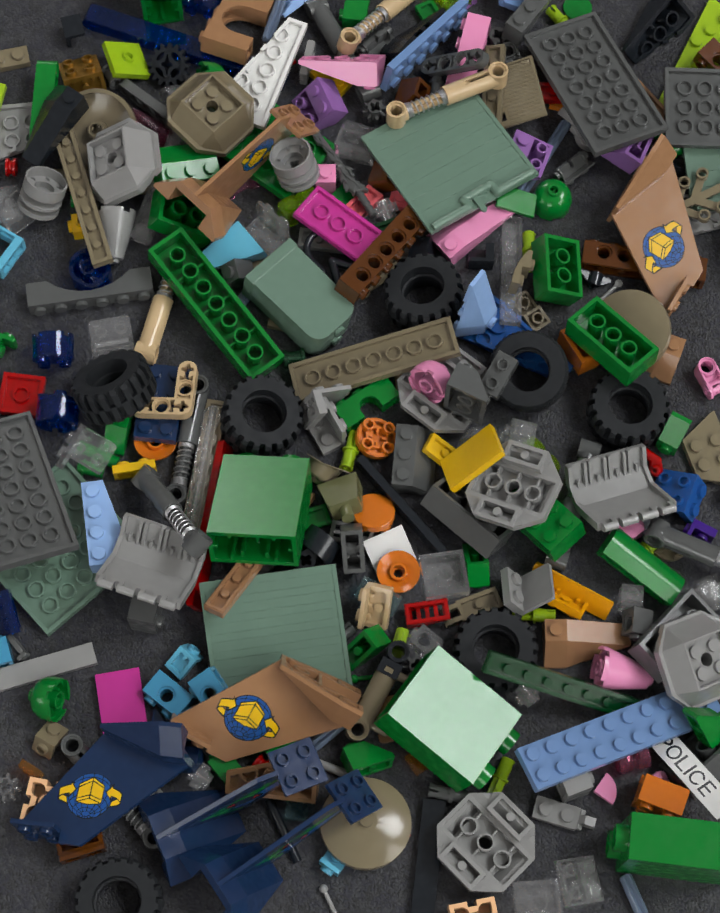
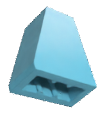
(235, 244)

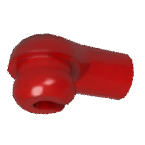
(655, 463)

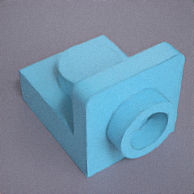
(184, 660)
(330, 865)

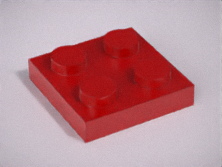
(20, 393)

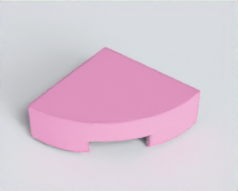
(607, 789)

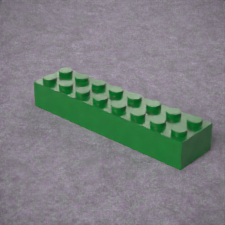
(215, 305)

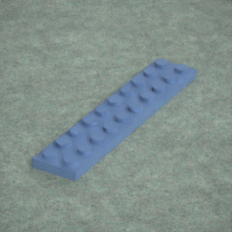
(603, 740)

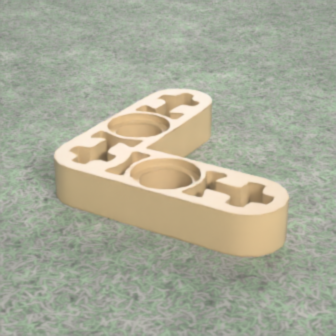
(179, 399)

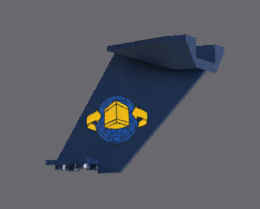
(110, 781)

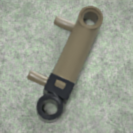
(378, 689)

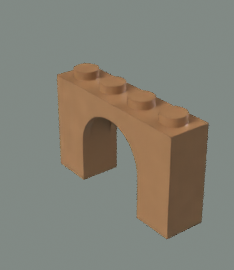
(226, 43)

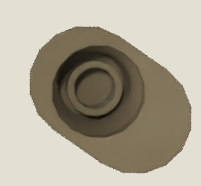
(323, 472)

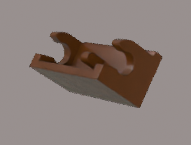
(73, 853)

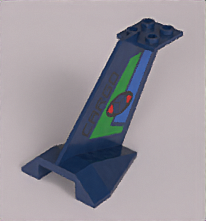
(212, 817)
(245, 871)

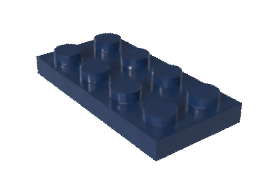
(160, 430)

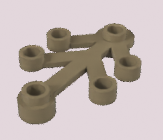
(700, 198)

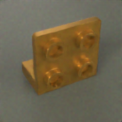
(82, 73)

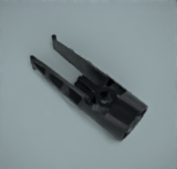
(317, 547)

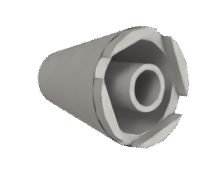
(118, 228)

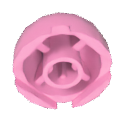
(430, 379)

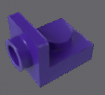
(700, 530)

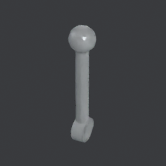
(618, 284)
(323, 889)

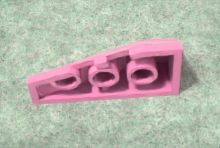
(360, 71)
(468, 232)

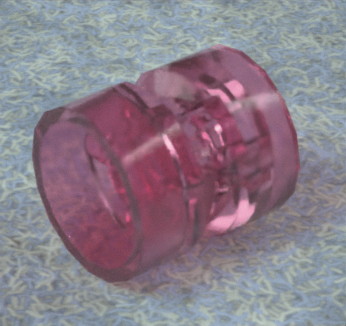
(641, 761)

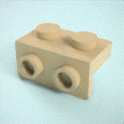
(375, 605)

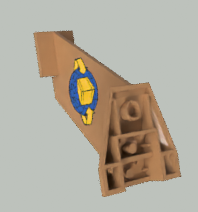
(215, 194)
(658, 227)
(271, 710)

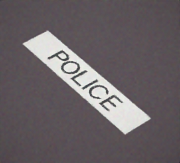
(692, 773)

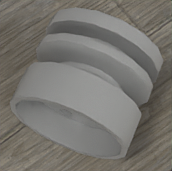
(294, 164)
(42, 193)

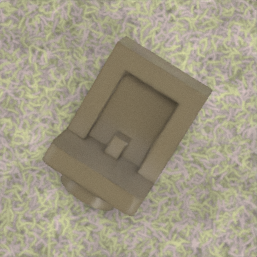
(49, 738)

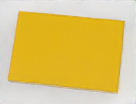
(472, 458)

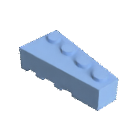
(100, 523)

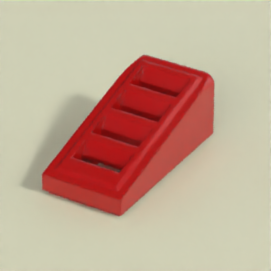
(417, 606)

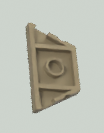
(703, 449)

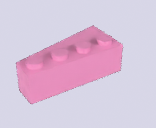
(474, 35)

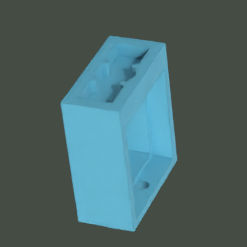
(13, 251)

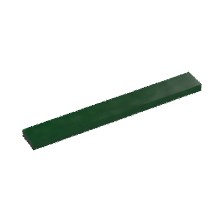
(555, 683)

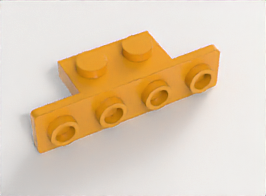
(576, 598)

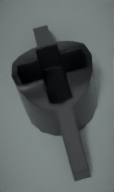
(594, 278)

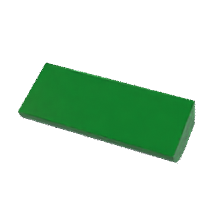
(641, 566)

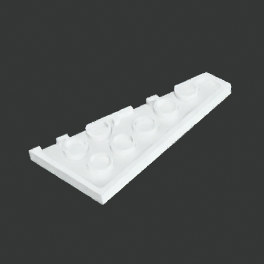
(268, 70)

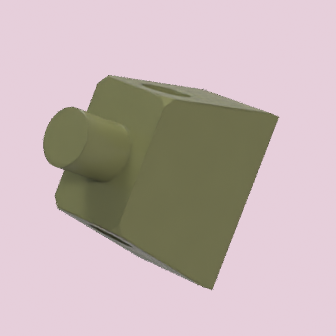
(343, 497)

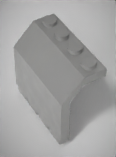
(616, 489)
(150, 564)

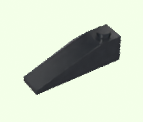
(656, 26)
(401, 41)
(56, 119)

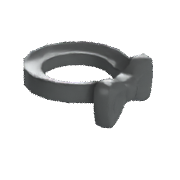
(24, 655)

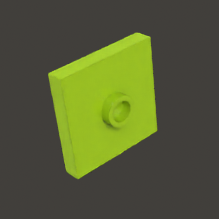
(125, 60)

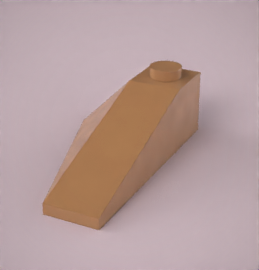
(576, 641)

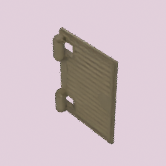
(522, 94)

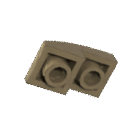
(521, 272)
(532, 314)

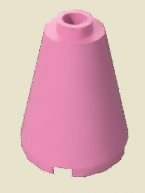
(618, 671)

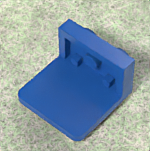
(686, 489)

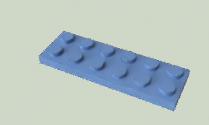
(425, 43)

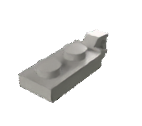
(561, 814)

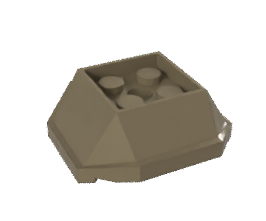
(209, 131)

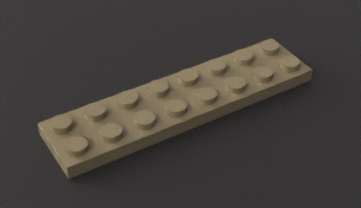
(377, 357)

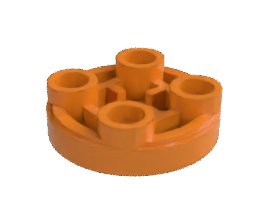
(375, 438)
(377, 513)

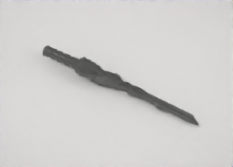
(346, 175)

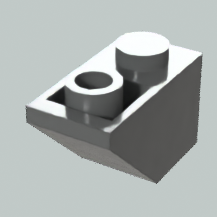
(235, 272)

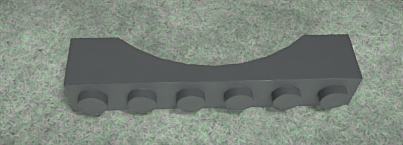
(523, 20)
(133, 285)

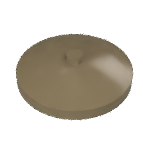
(104, 111)
(644, 314)
(374, 839)

